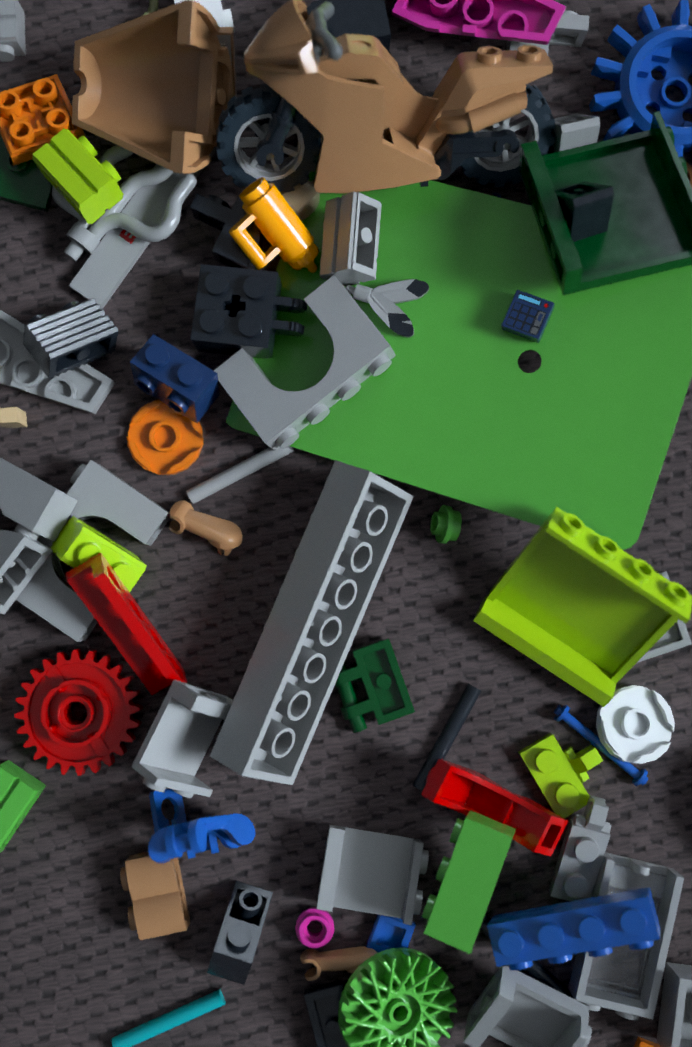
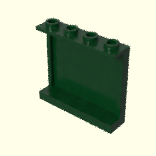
(648, 214)

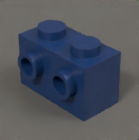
(175, 378)

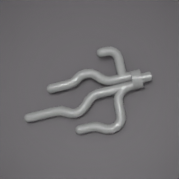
(88, 236)

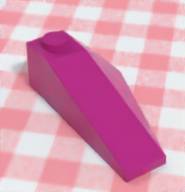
(494, 19)

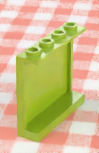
(581, 606)

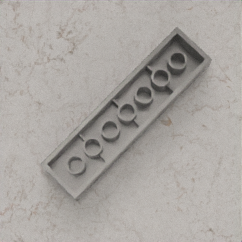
(312, 625)

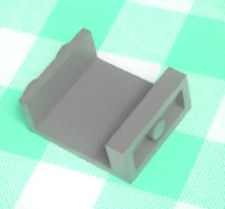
(181, 739)
(372, 873)

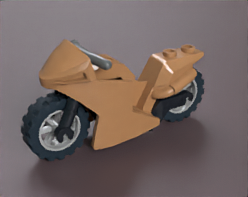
(368, 119)

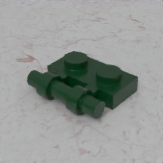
(382, 682)

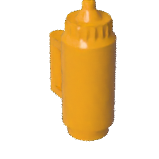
(279, 226)

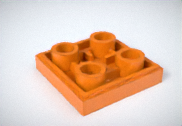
(33, 116)

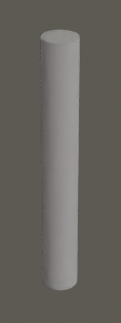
(236, 473)

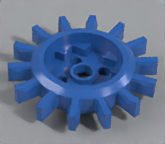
(662, 50)

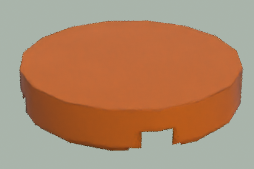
(177, 439)

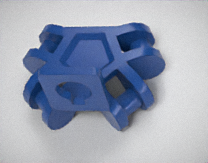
(192, 836)

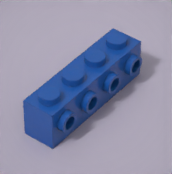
(573, 928)

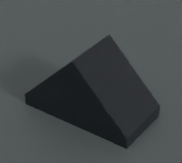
(586, 208)

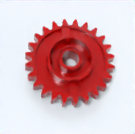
(50, 718)

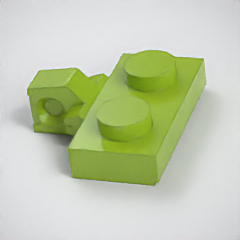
(560, 773)

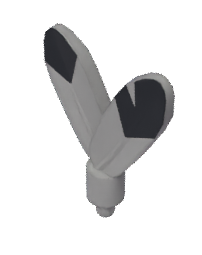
(384, 301)

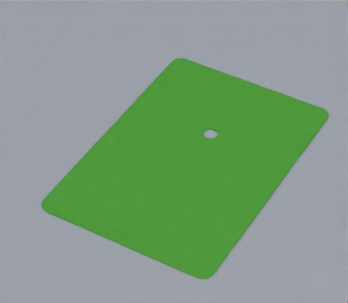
(456, 404)

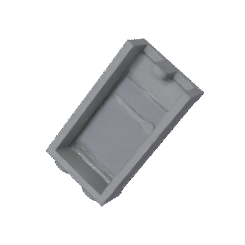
(627, 977)

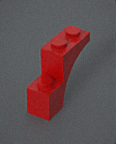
(470, 790)

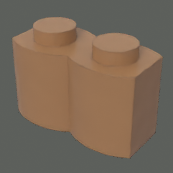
(156, 896)

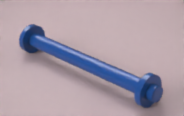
(640, 777)

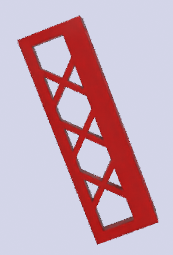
(125, 623)

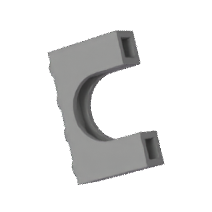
(357, 355)
(98, 496)

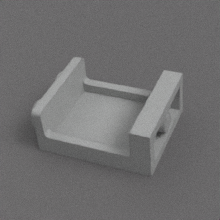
(526, 1014)

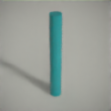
(169, 1020)

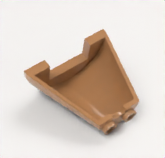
(156, 85)

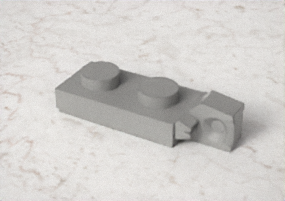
(582, 853)

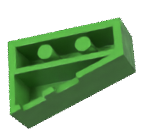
(467, 880)

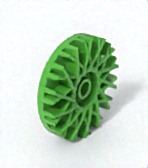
(396, 1001)

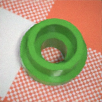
(446, 524)

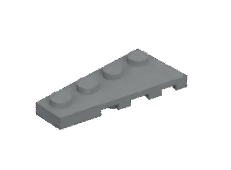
(78, 388)

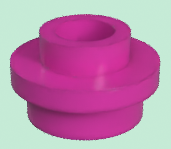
(310, 939)

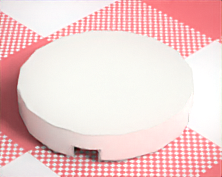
(635, 725)

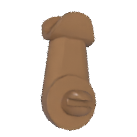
(218, 531)
(335, 960)

